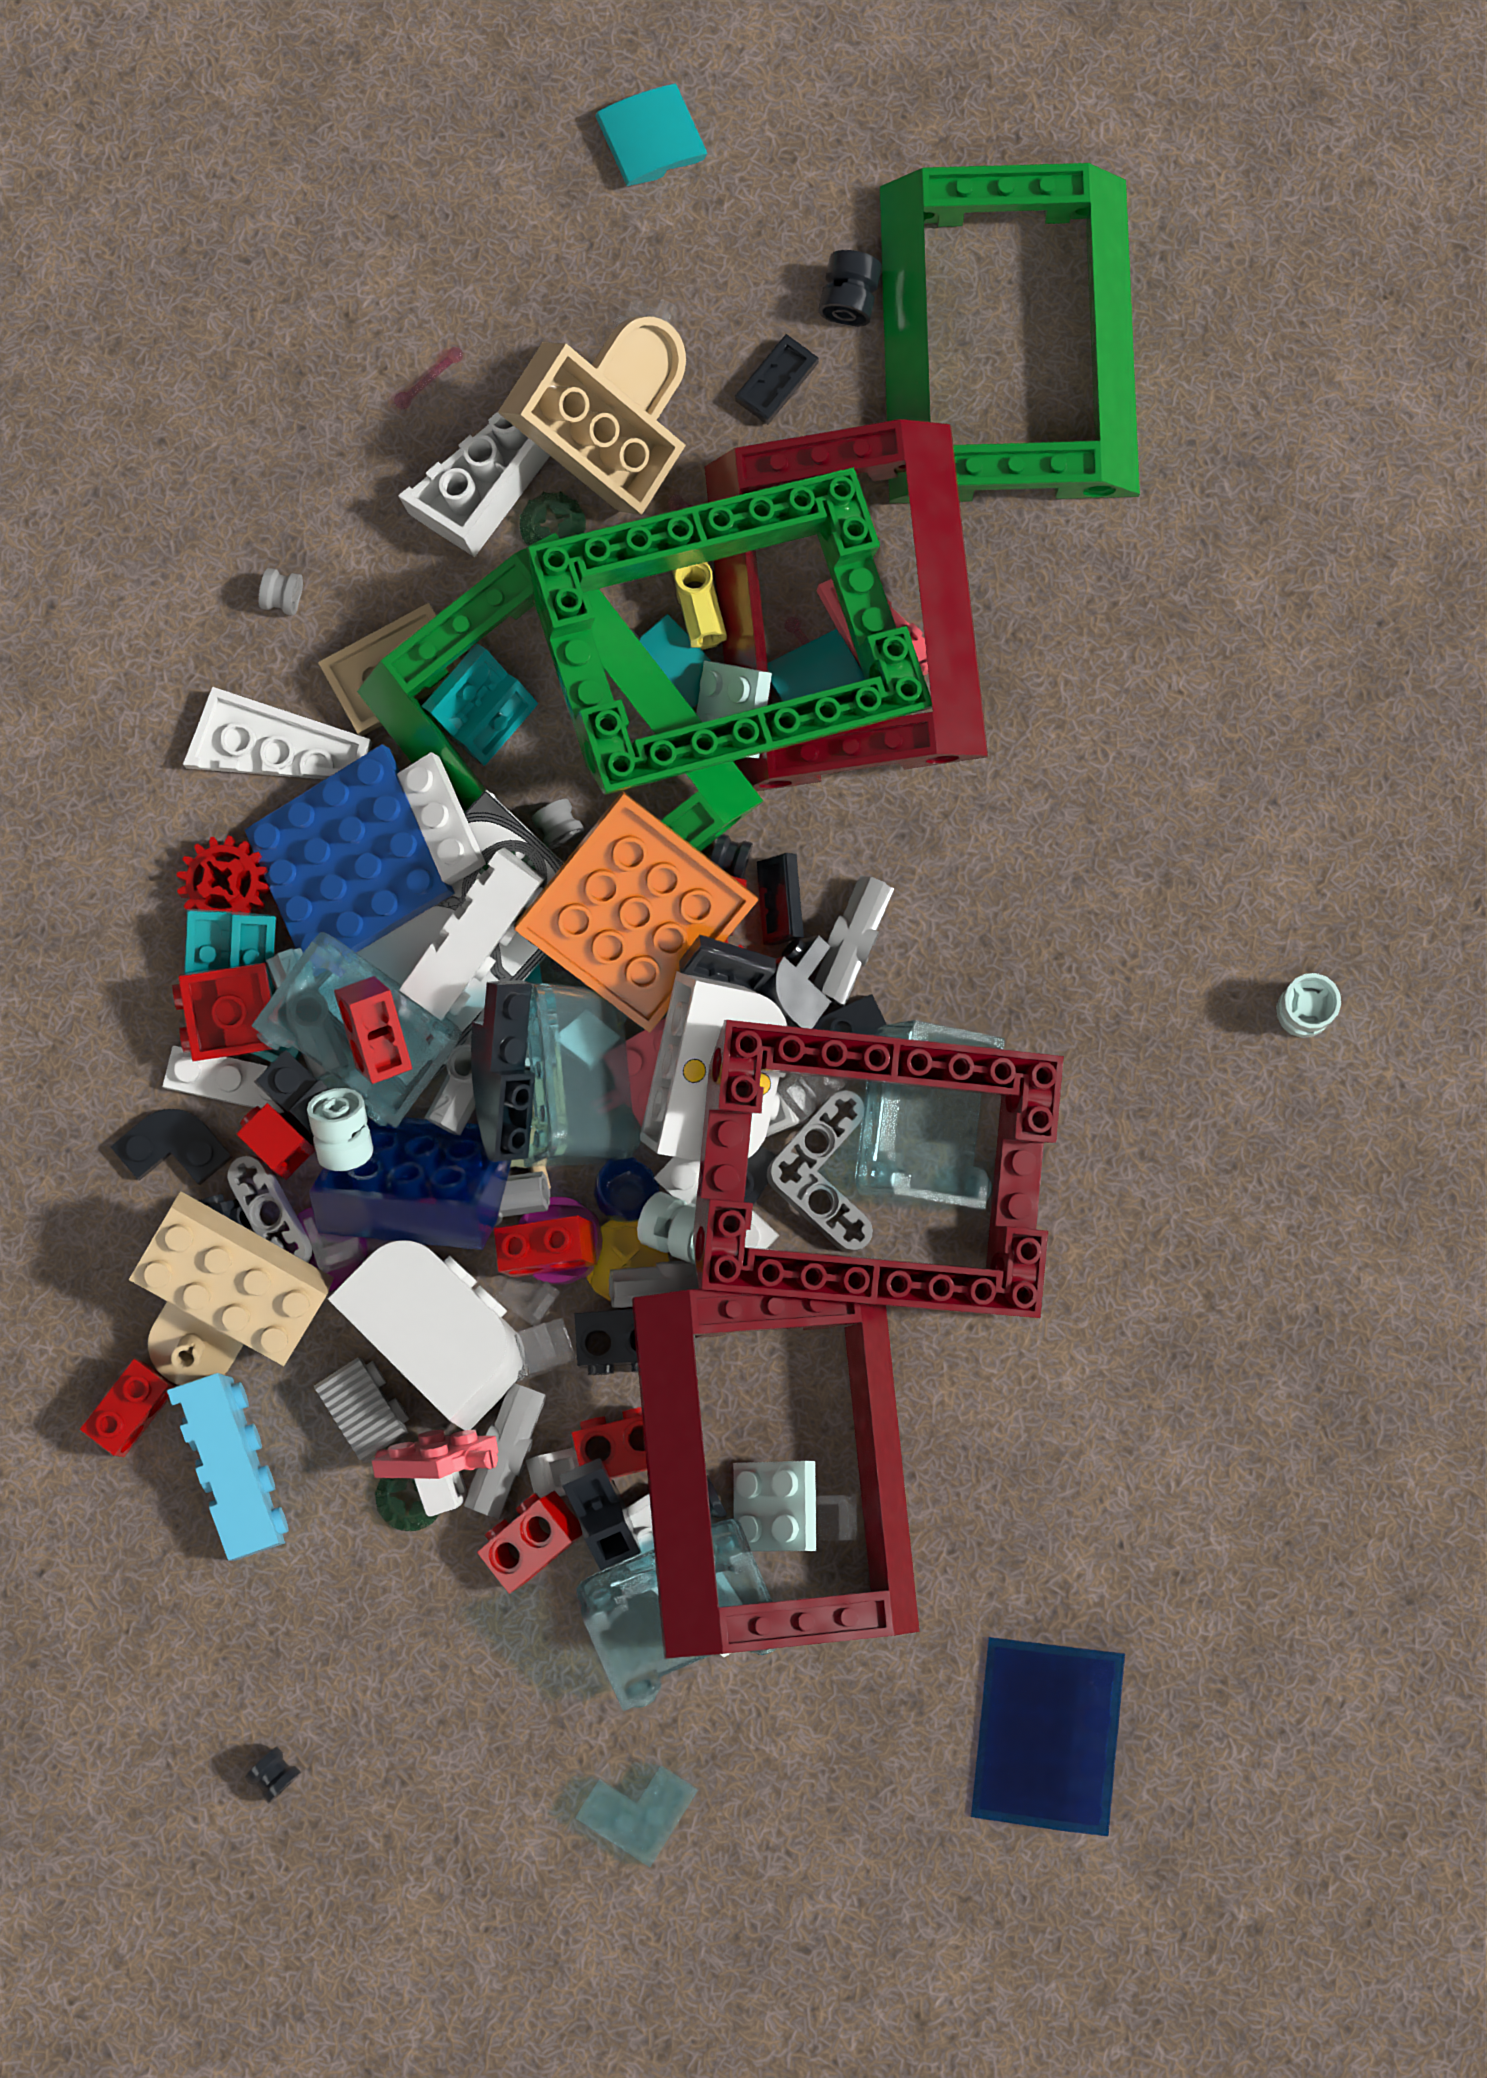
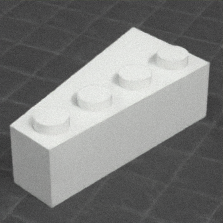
(476, 485)
(472, 935)

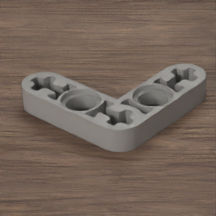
(266, 1179)
(811, 1180)

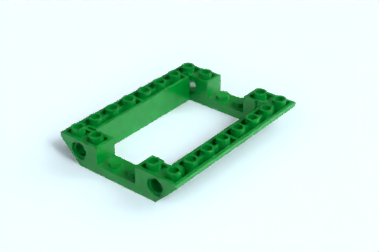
(1064, 192)
(819, 506)
(507, 591)

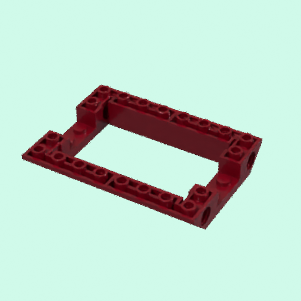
(882, 450)
(1027, 1120)
(679, 1489)

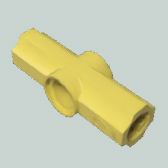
(700, 606)

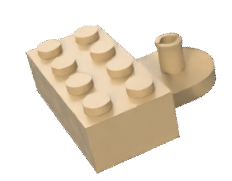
(605, 413)
(223, 1293)

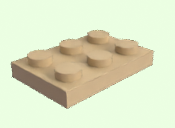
(353, 664)

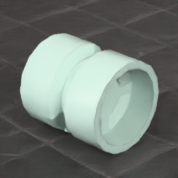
(1308, 1005)
(340, 1129)
(668, 1226)

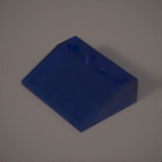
(415, 1188)
(1048, 1736)

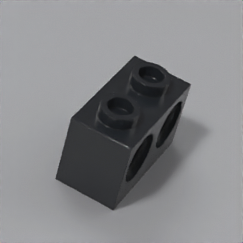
(620, 1328)

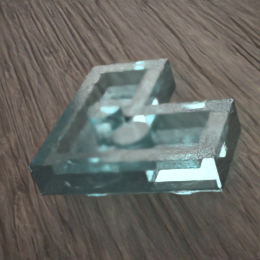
(639, 1826)

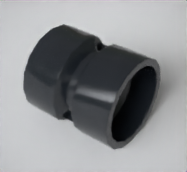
(850, 288)

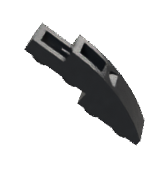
(499, 1077)

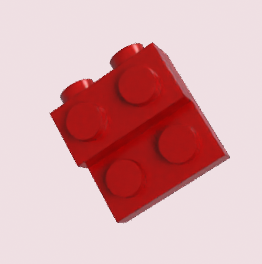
(221, 1010)

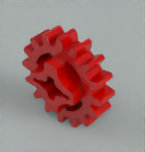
(236, 871)

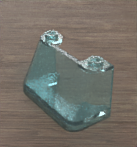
(308, 1017)
(579, 1078)
(921, 1139)
(624, 1613)

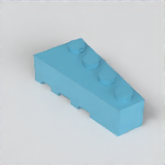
(230, 1465)

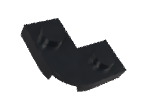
(176, 1134)

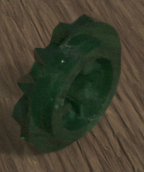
(561, 506)
(394, 1510)

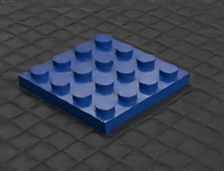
(349, 856)

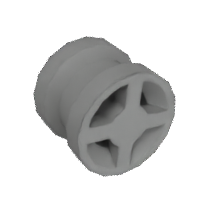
(280, 591)
(557, 823)

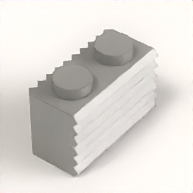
(362, 1408)

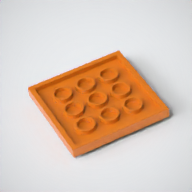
(632, 909)

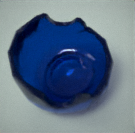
(624, 1189)

